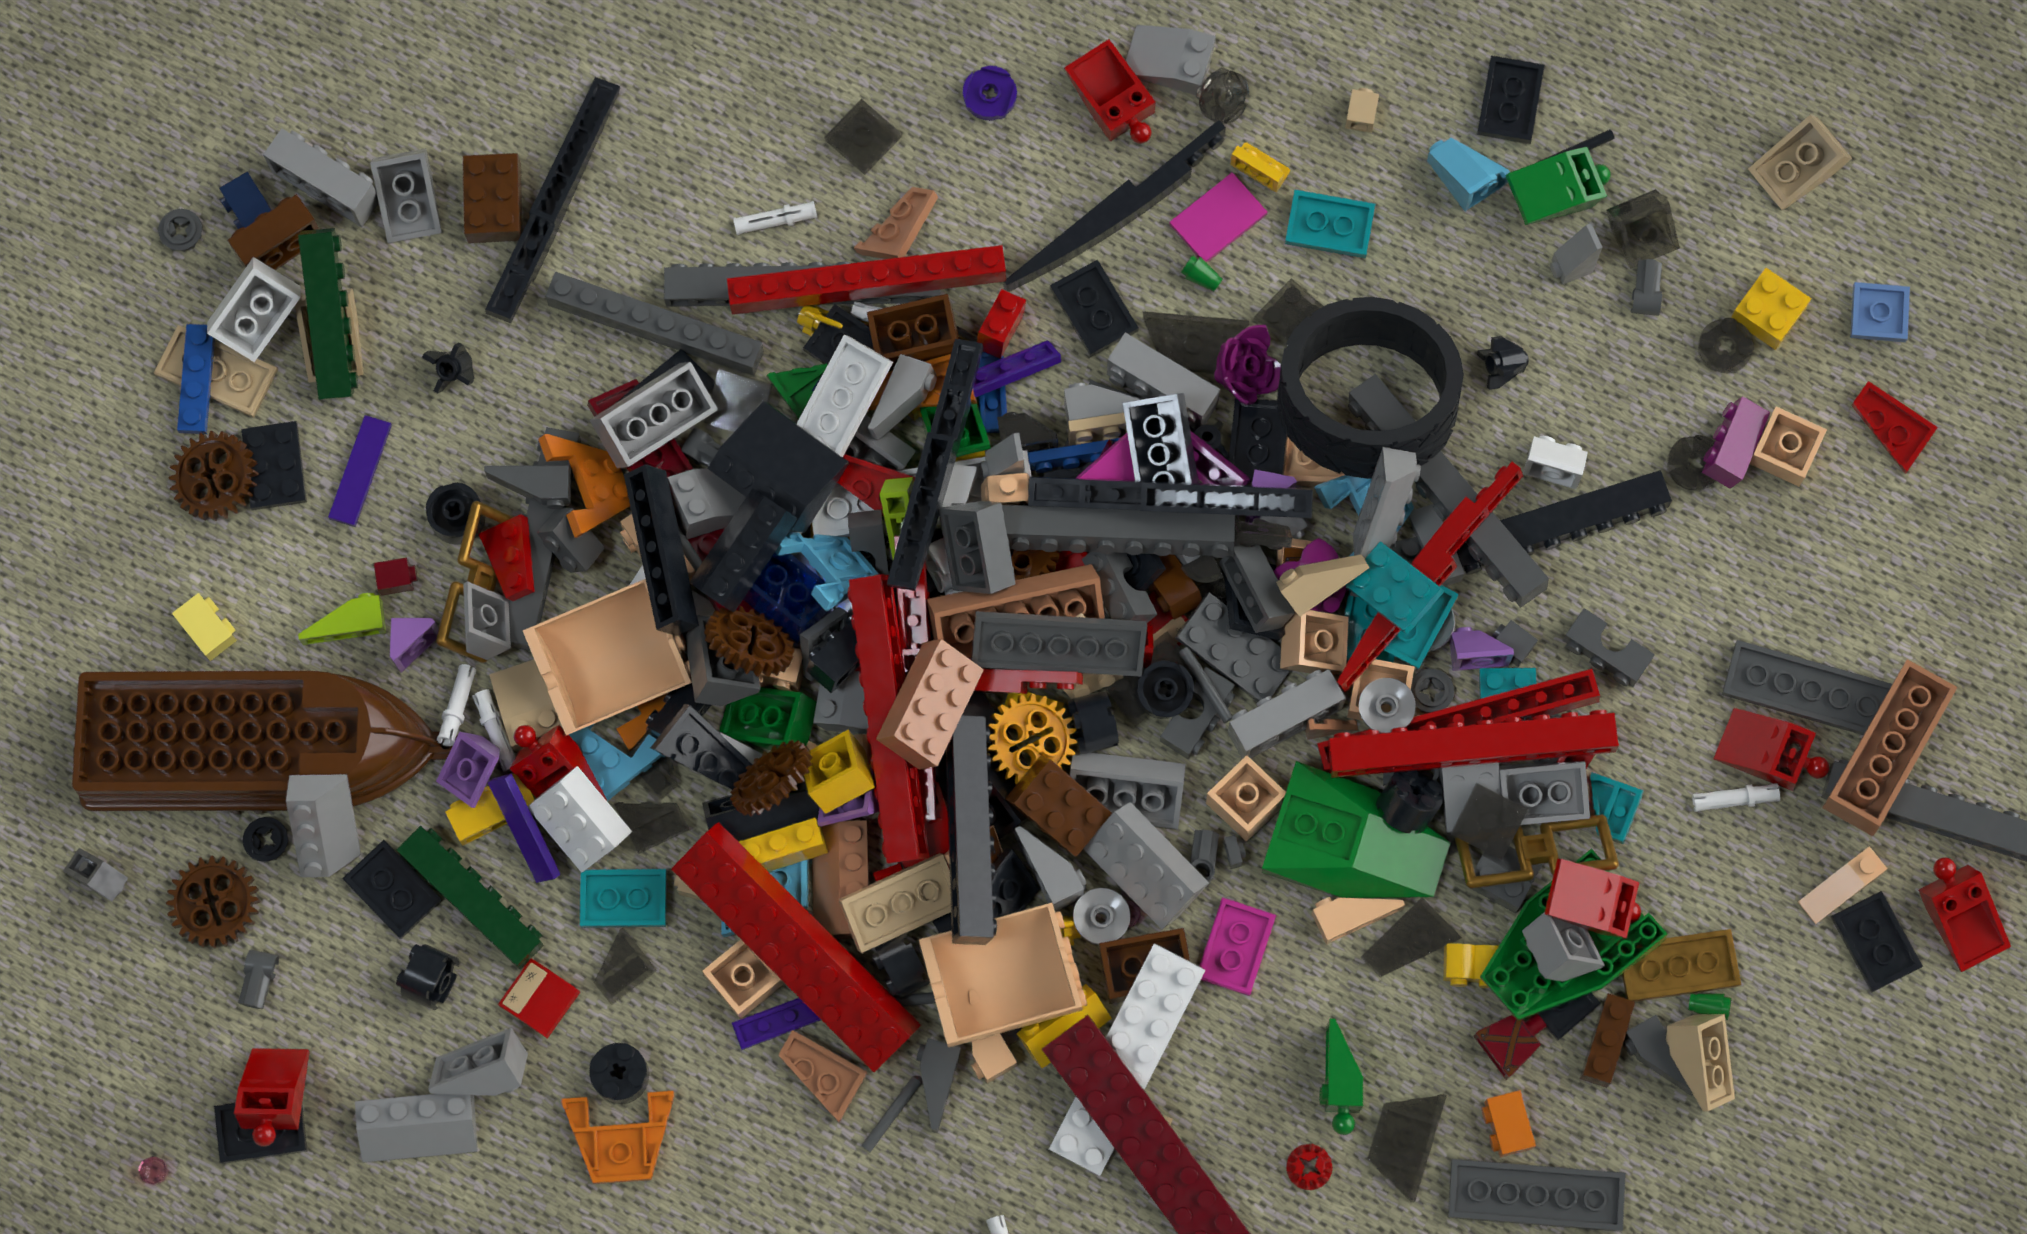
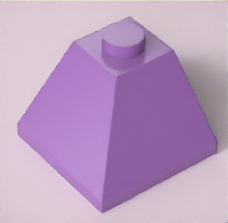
(1477, 650)
(469, 767)

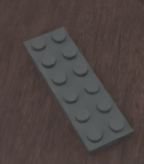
(1059, 643)
(1803, 688)
(1536, 1195)

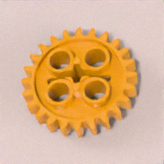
(1019, 717)

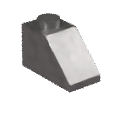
(96, 874)

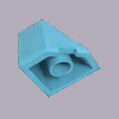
(1466, 172)

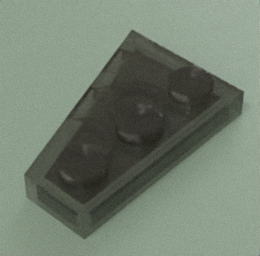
(1409, 939)

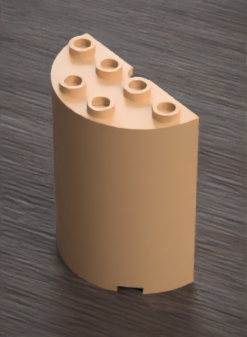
(607, 657)
(1018, 975)

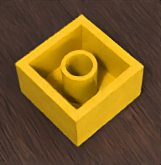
(1771, 308)
(838, 772)

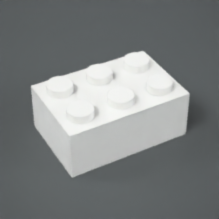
(253, 309)
(579, 819)

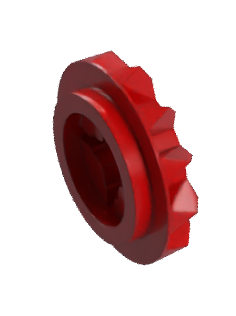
(1311, 1180)

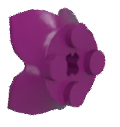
(1245, 365)
(1317, 552)

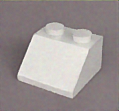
(1555, 462)

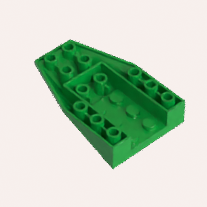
(1342, 846)
(1524, 990)

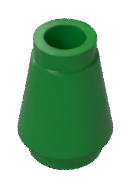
(1200, 273)
(1710, 1004)

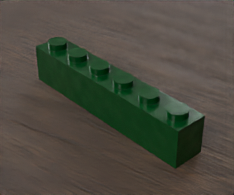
(327, 313)
(470, 897)

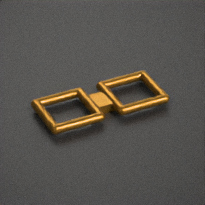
(479, 574)
(1539, 850)

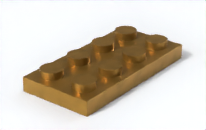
(1684, 967)

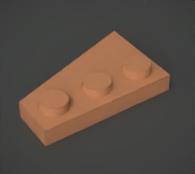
(900, 229)
(823, 1073)

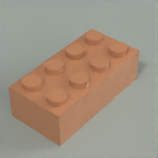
(930, 704)

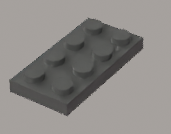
(1241, 657)

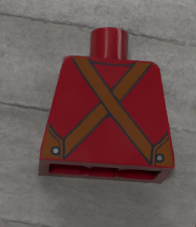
(1510, 1042)

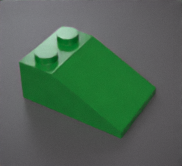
(974, 435)
(770, 718)

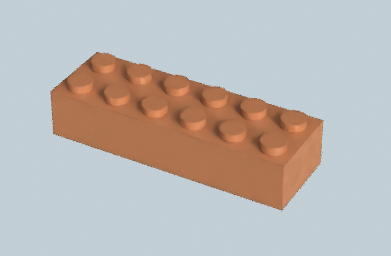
(1051, 594)
(1890, 747)

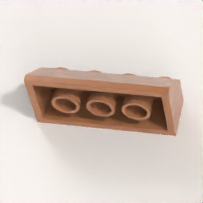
(839, 873)

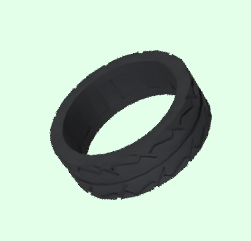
(1372, 323)

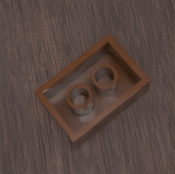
(492, 198)
(274, 234)
(914, 329)
(1058, 805)
(1125, 957)

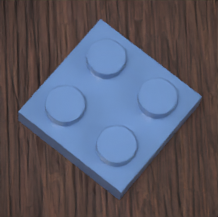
(1880, 312)

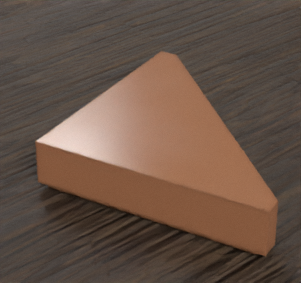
(1329, 728)

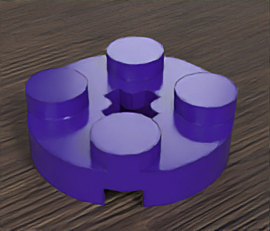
(997, 106)

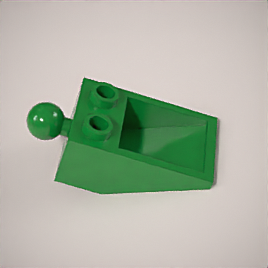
(1558, 186)
(1343, 1081)

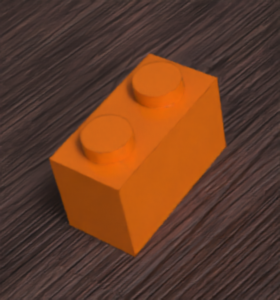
(1509, 1124)

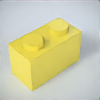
(204, 626)

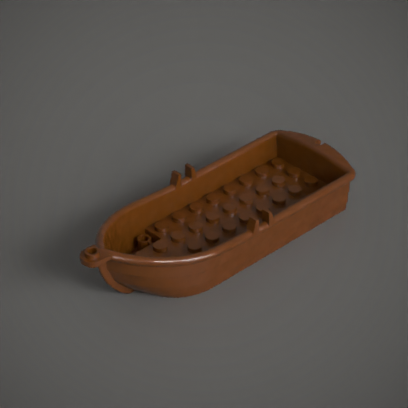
(238, 738)

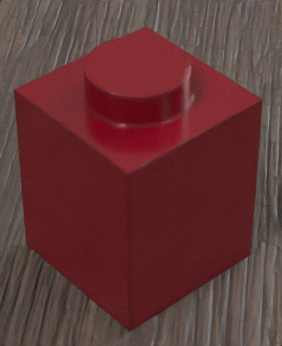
(395, 576)

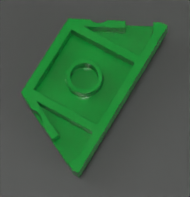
(796, 386)

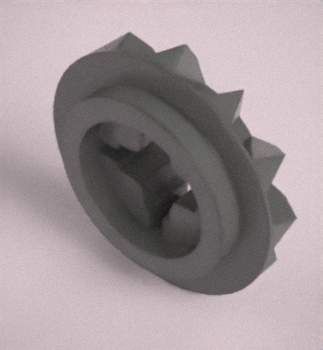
(183, 218)
(1439, 681)

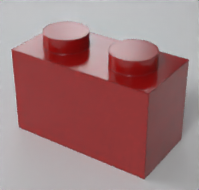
(1001, 323)

